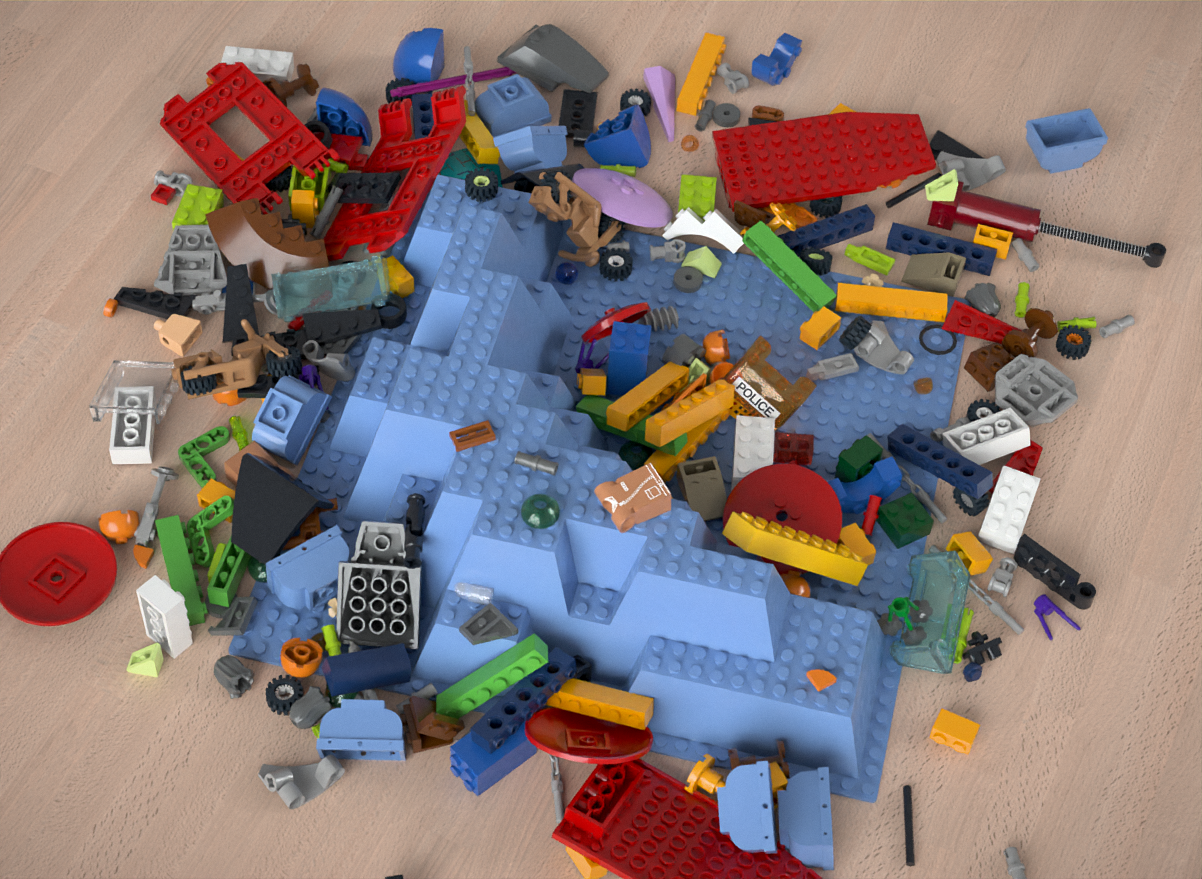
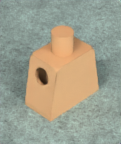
(178, 333)

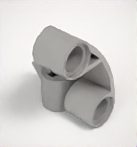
(971, 171)
(881, 351)
(334, 365)
(301, 783)

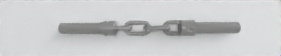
(470, 93)
(922, 496)
(995, 607)
(557, 787)

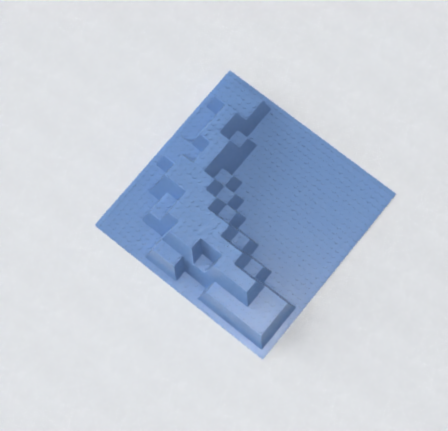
(650, 607)

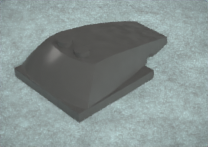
(553, 58)
(377, 592)

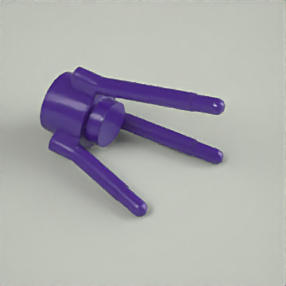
(586, 362)
(310, 377)
(1046, 606)

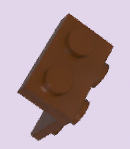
(749, 216)
(985, 363)
(432, 723)
(418, 741)

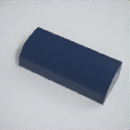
(367, 669)

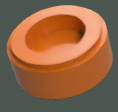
(110, 307)

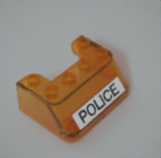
(763, 388)

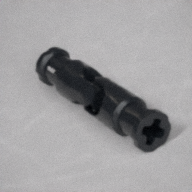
(414, 531)

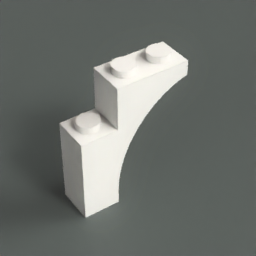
(715, 227)

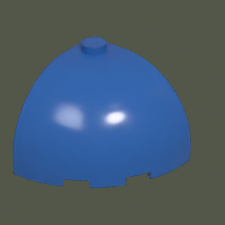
(420, 56)
(343, 115)
(621, 140)

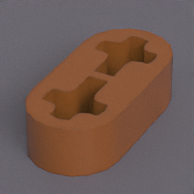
(767, 113)

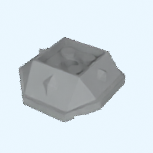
(1034, 390)

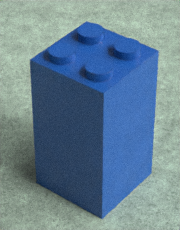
(627, 357)
(482, 769)

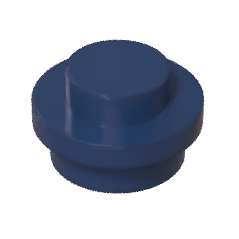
(972, 672)

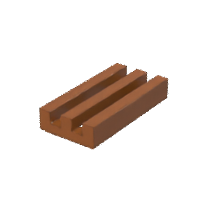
(473, 438)

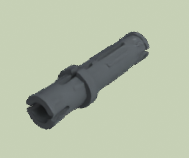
(322, 219)

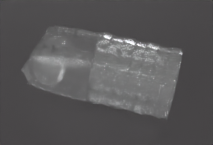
(474, 593)

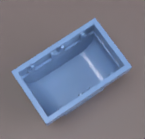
(511, 106)
(1065, 139)
(533, 147)
(289, 418)
(308, 575)
(360, 728)
(744, 811)
(807, 818)

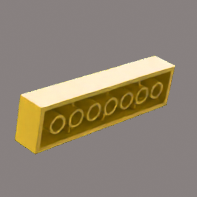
(794, 548)

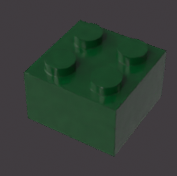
(858, 460)
(904, 520)

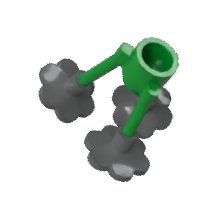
(918, 611)

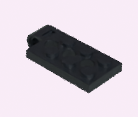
(586, 112)
(365, 187)
(1053, 573)

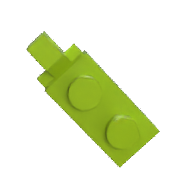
(870, 258)

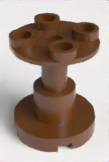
(286, 89)
(1024, 342)
(749, 760)

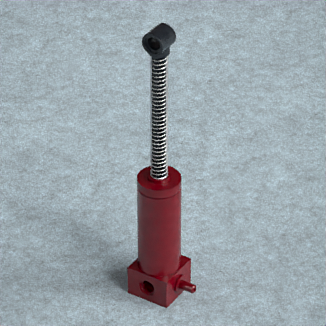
(1024, 223)

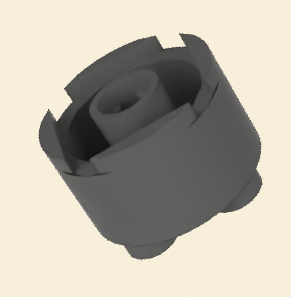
(683, 351)

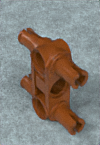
(310, 527)

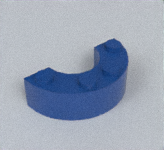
(779, 63)
(880, 482)

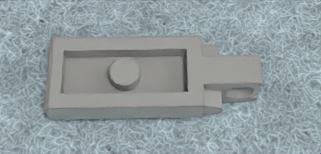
(833, 367)

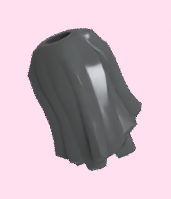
(984, 299)
(233, 675)
(309, 708)

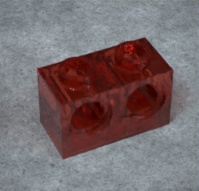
(793, 447)

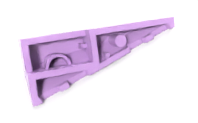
(662, 90)

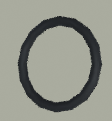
(933, 351)

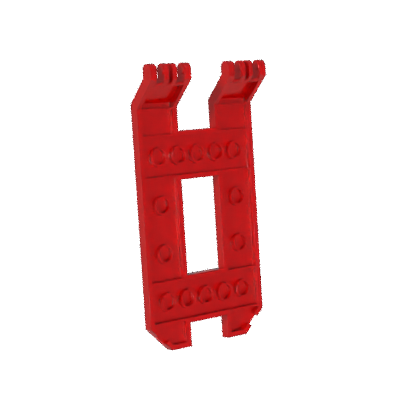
(395, 153)
(243, 180)

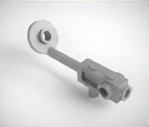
(216, 302)
(146, 531)

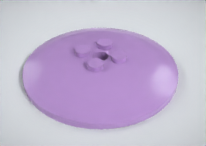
(625, 197)

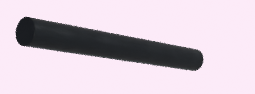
(911, 191)
(908, 823)

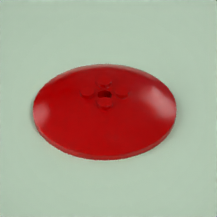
(788, 490)
(53, 550)
(586, 737)

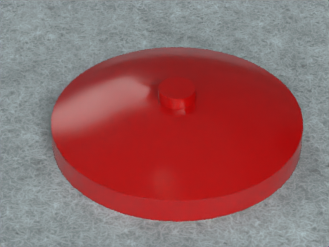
(603, 327)

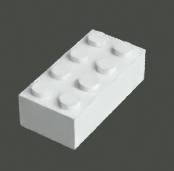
(261, 62)
(989, 437)
(132, 438)
(752, 446)
(1008, 509)
(165, 616)

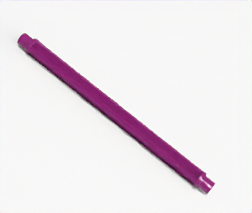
(450, 82)

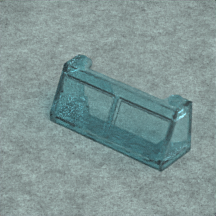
(331, 288)
(944, 584)

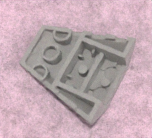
(191, 263)

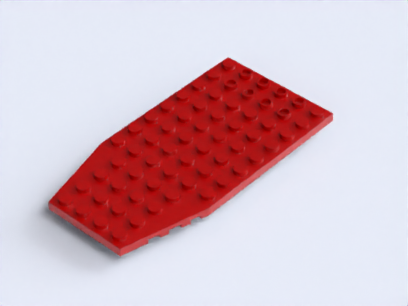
(819, 156)
(652, 828)

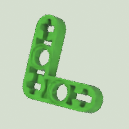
(196, 455)
(223, 509)

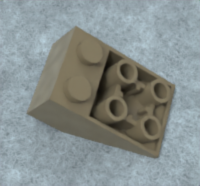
(935, 272)
(703, 487)

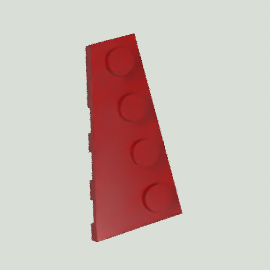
(344, 145)
(974, 323)
(1023, 460)

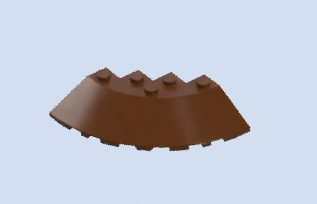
(262, 242)

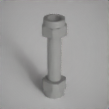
(937, 436)

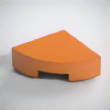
(143, 555)
(821, 679)

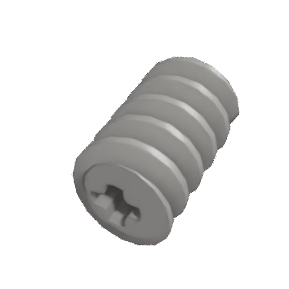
(661, 318)

